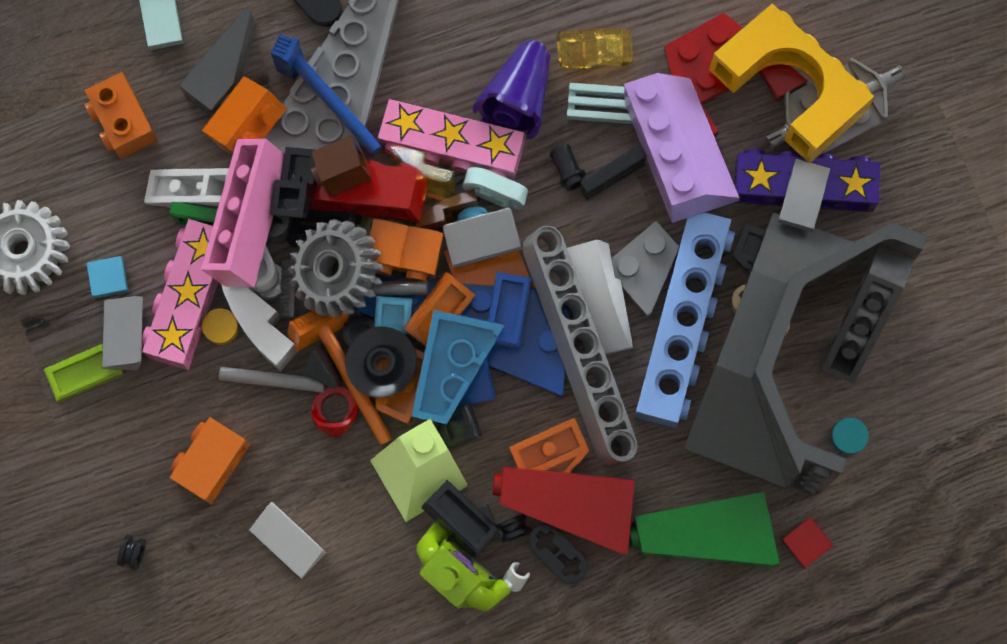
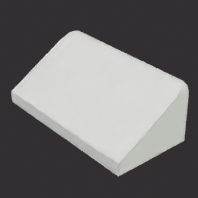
(287, 540)

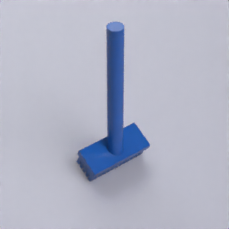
(290, 60)

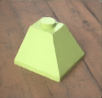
(416, 468)

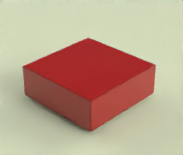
(807, 543)

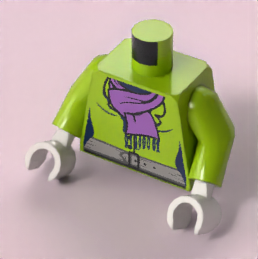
(460, 575)

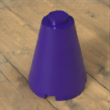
(517, 90)

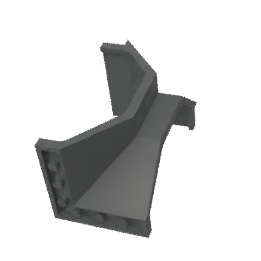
(742, 411)

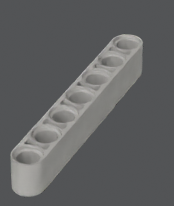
(575, 363)

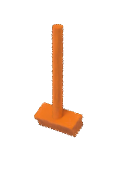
(316, 327)

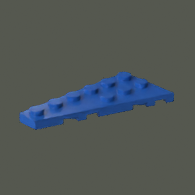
(538, 356)

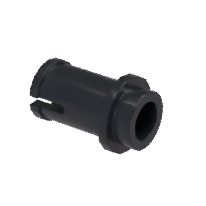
(567, 167)

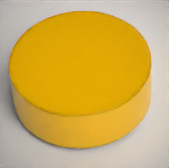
(220, 326)

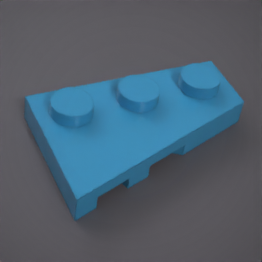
(450, 363)

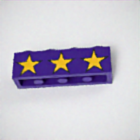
(765, 178)

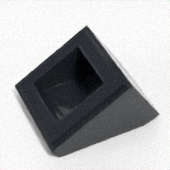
(322, 368)

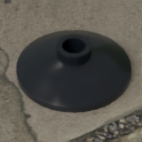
(369, 350)

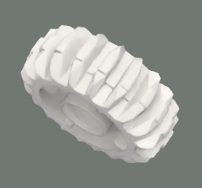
(43, 248)

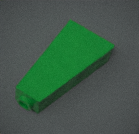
(712, 532)

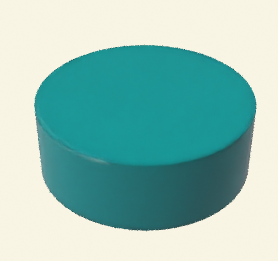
(849, 436)

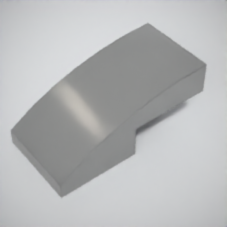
(804, 195)

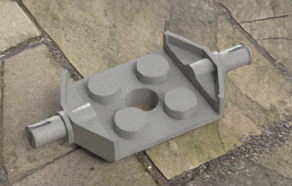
(802, 99)

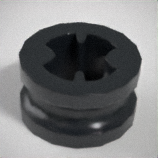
(514, 528)
(131, 552)

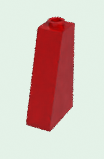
(577, 503)

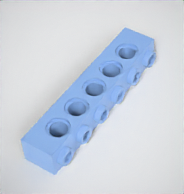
(653, 404)

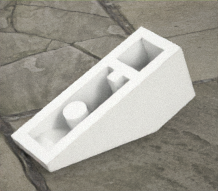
(186, 186)

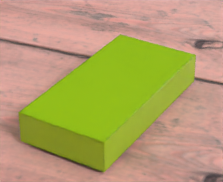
(79, 374)

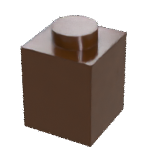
(340, 166)

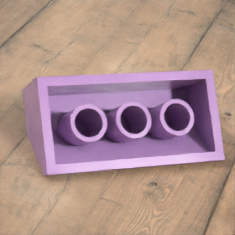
(679, 145)

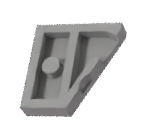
(645, 266)

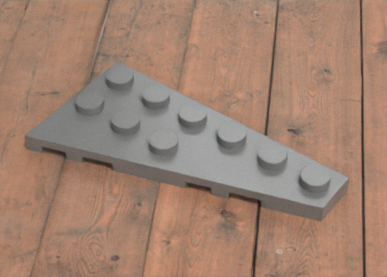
(350, 66)

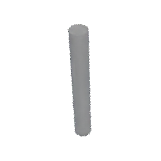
(271, 379)

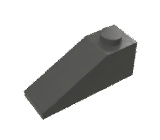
(221, 66)

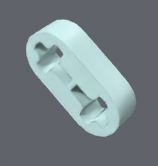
(495, 188)

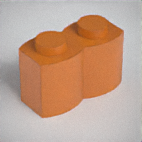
(407, 249)

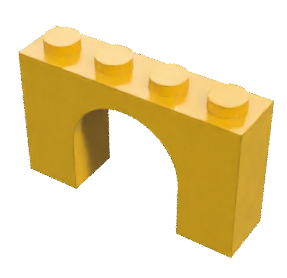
(776, 40)

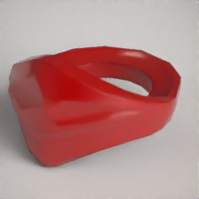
(334, 430)

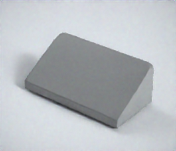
(481, 237)
(122, 333)

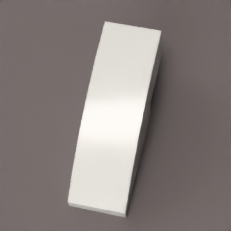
(603, 294)
(258, 323)

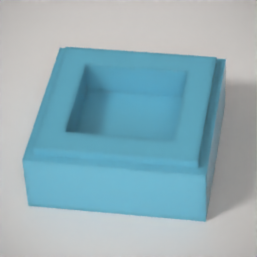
(107, 277)
(393, 312)

